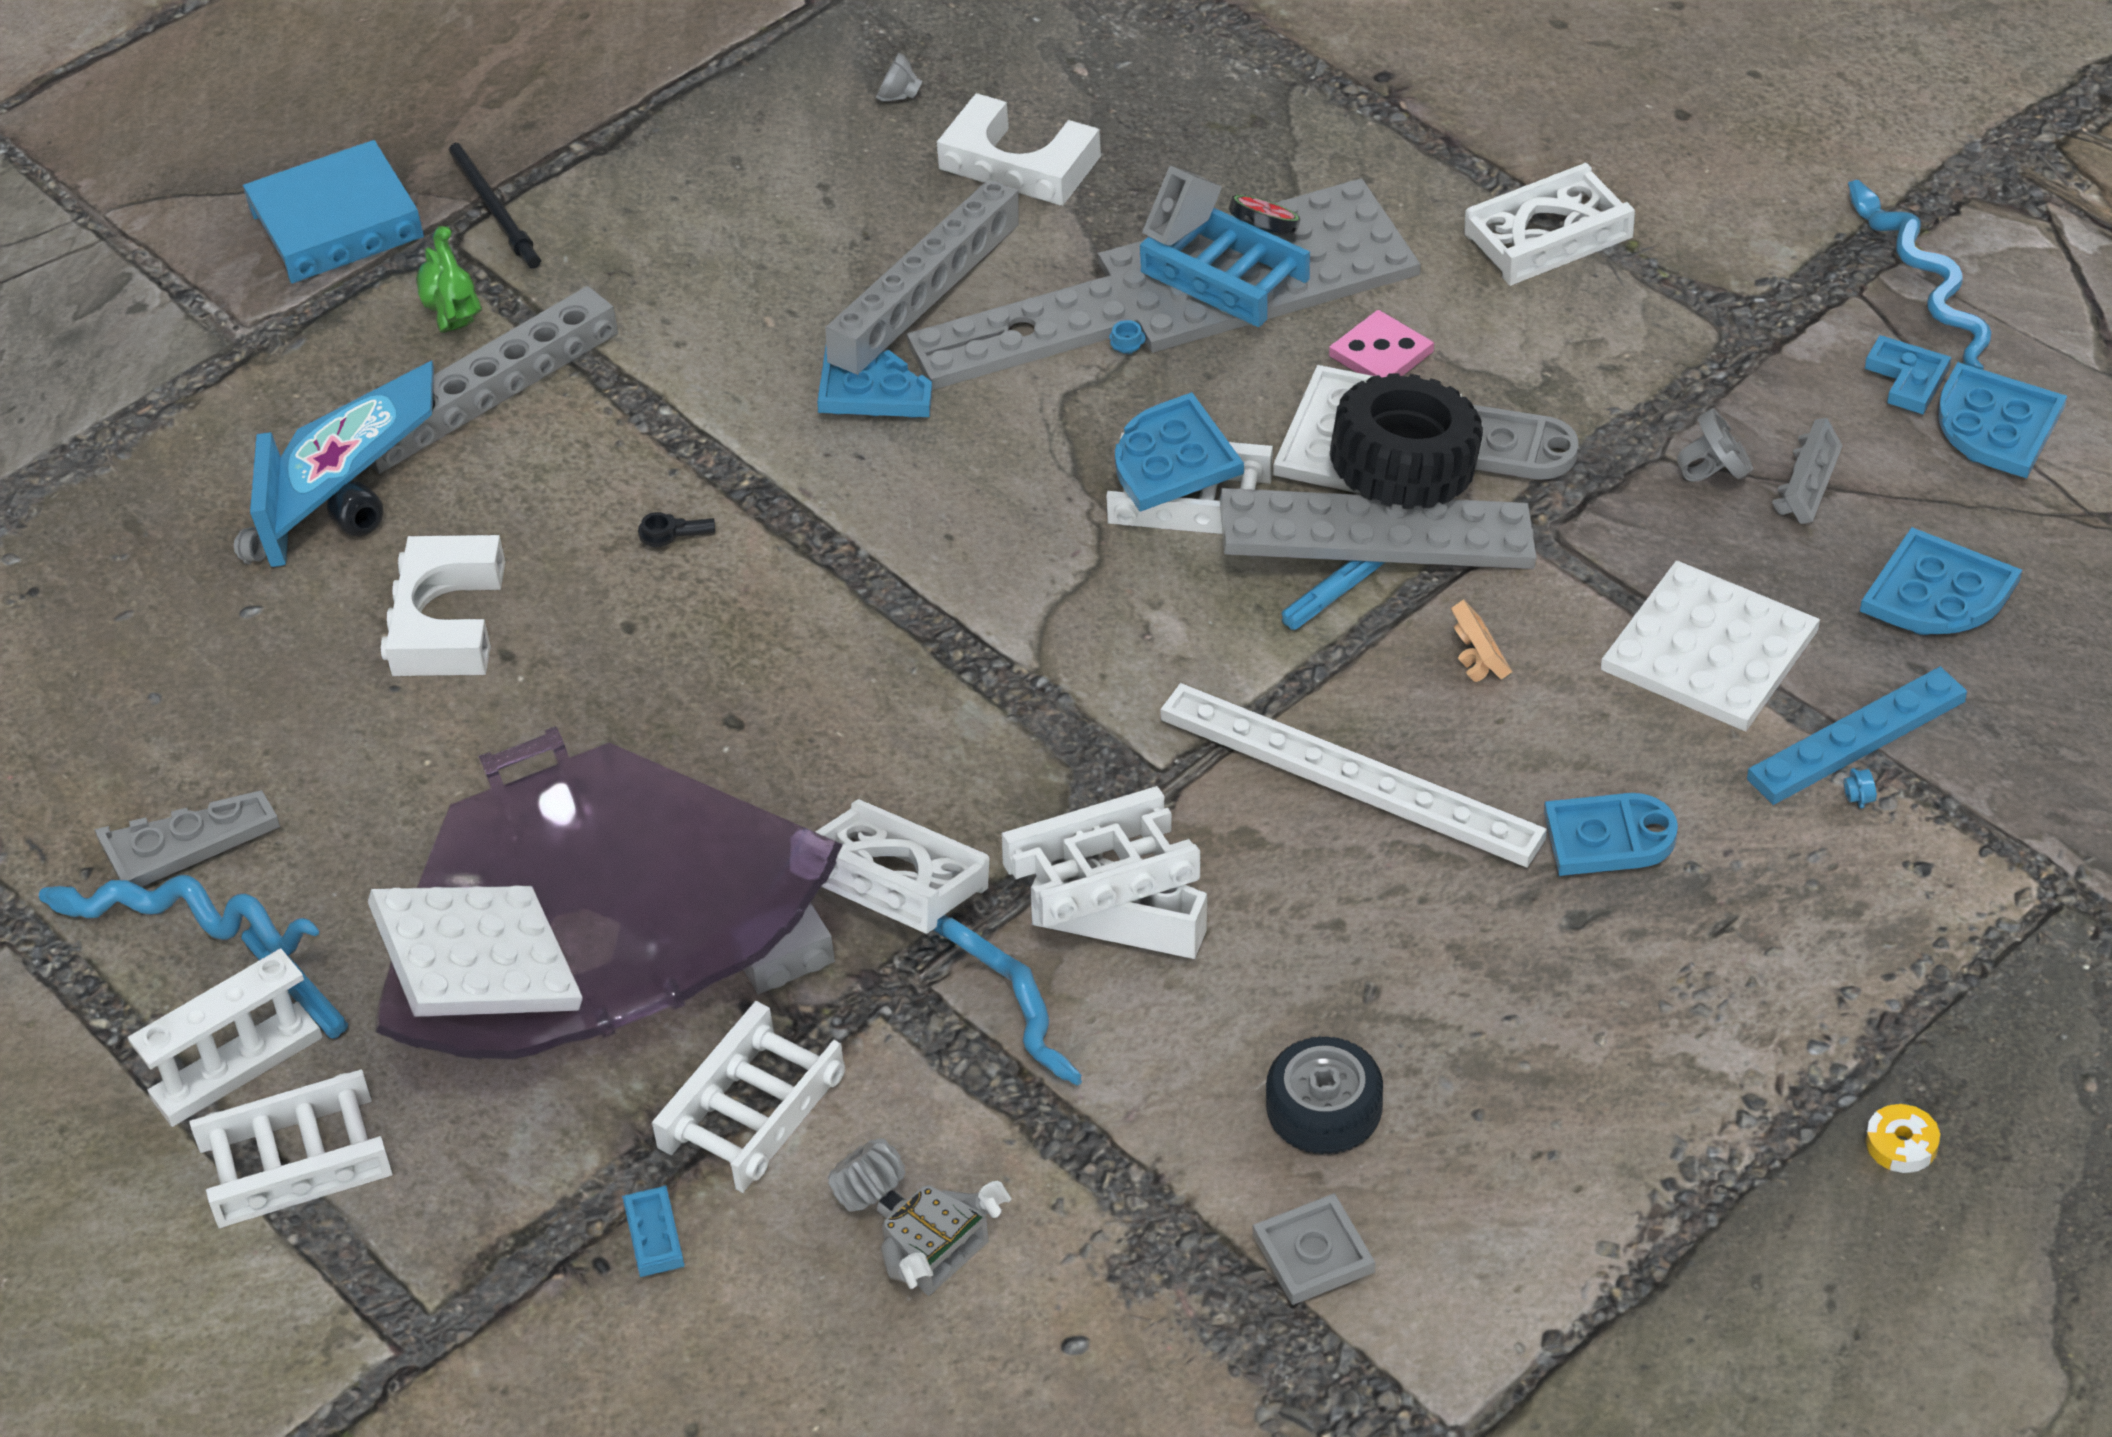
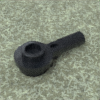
(661, 529)

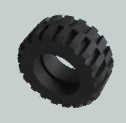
(1406, 440)

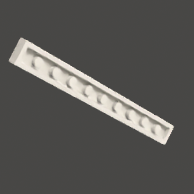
(1354, 775)

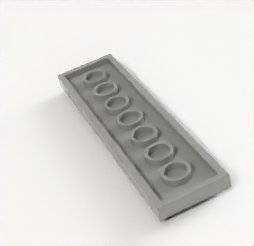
(1366, 530)

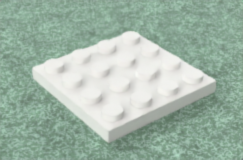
(1308, 441)
(1710, 645)
(473, 950)

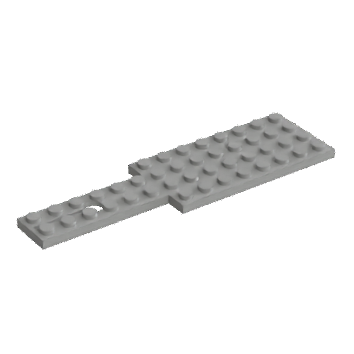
(1341, 226)

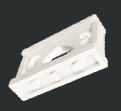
(1541, 250)
(944, 868)

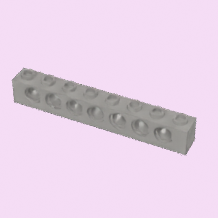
(921, 277)
(508, 367)

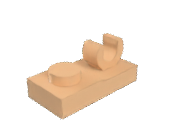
(1487, 653)

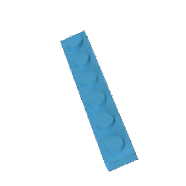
(1856, 735)

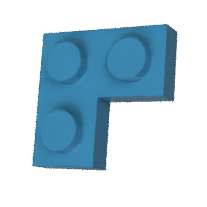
(1915, 369)

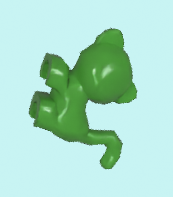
(446, 286)

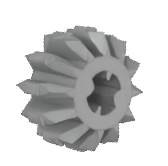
(866, 1174)

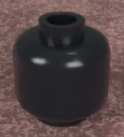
(355, 509)

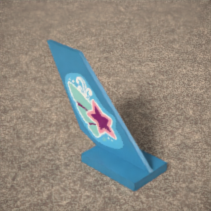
(331, 454)

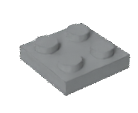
(1313, 1249)

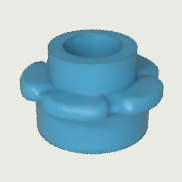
(1126, 336)
(1860, 787)

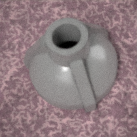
(899, 81)

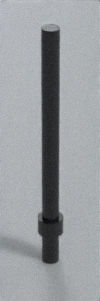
(518, 239)

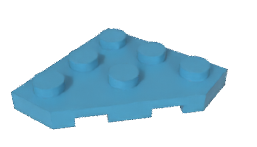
(879, 389)

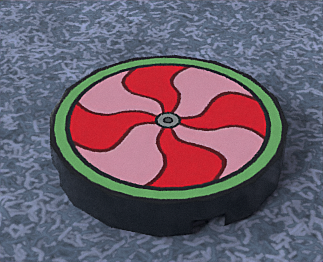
(1264, 214)

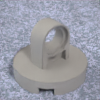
(1717, 448)

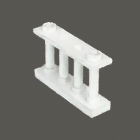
(1190, 513)
(239, 1060)
(730, 1063)
(301, 1180)

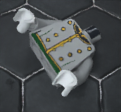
(935, 1232)

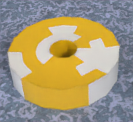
(1902, 1154)

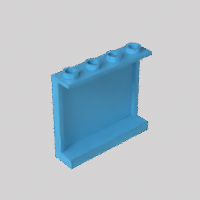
(334, 210)

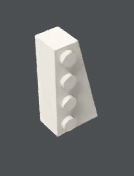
(1160, 922)

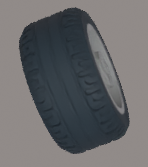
(1324, 1095)

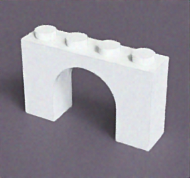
(1045, 174)
(427, 570)

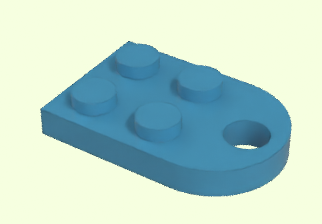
(1609, 832)

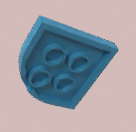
(1997, 418)
(1173, 453)
(1939, 586)

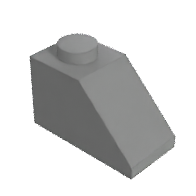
(1180, 206)

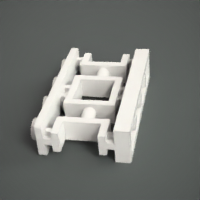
(1093, 832)

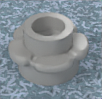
(249, 546)

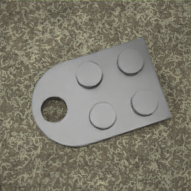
(1523, 442)

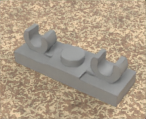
(1810, 472)

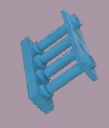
(1226, 288)

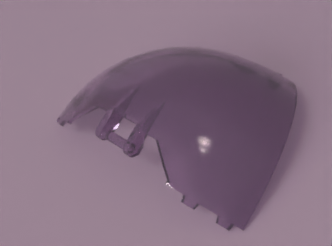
(639, 877)

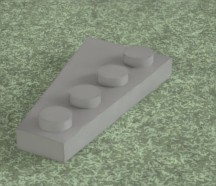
(168, 845)

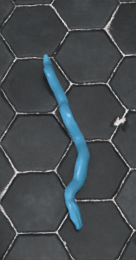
(1869, 207)
(71, 903)
(1025, 992)

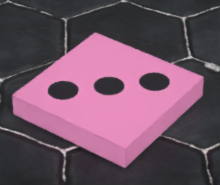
(1381, 347)

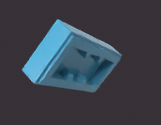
(653, 1231)

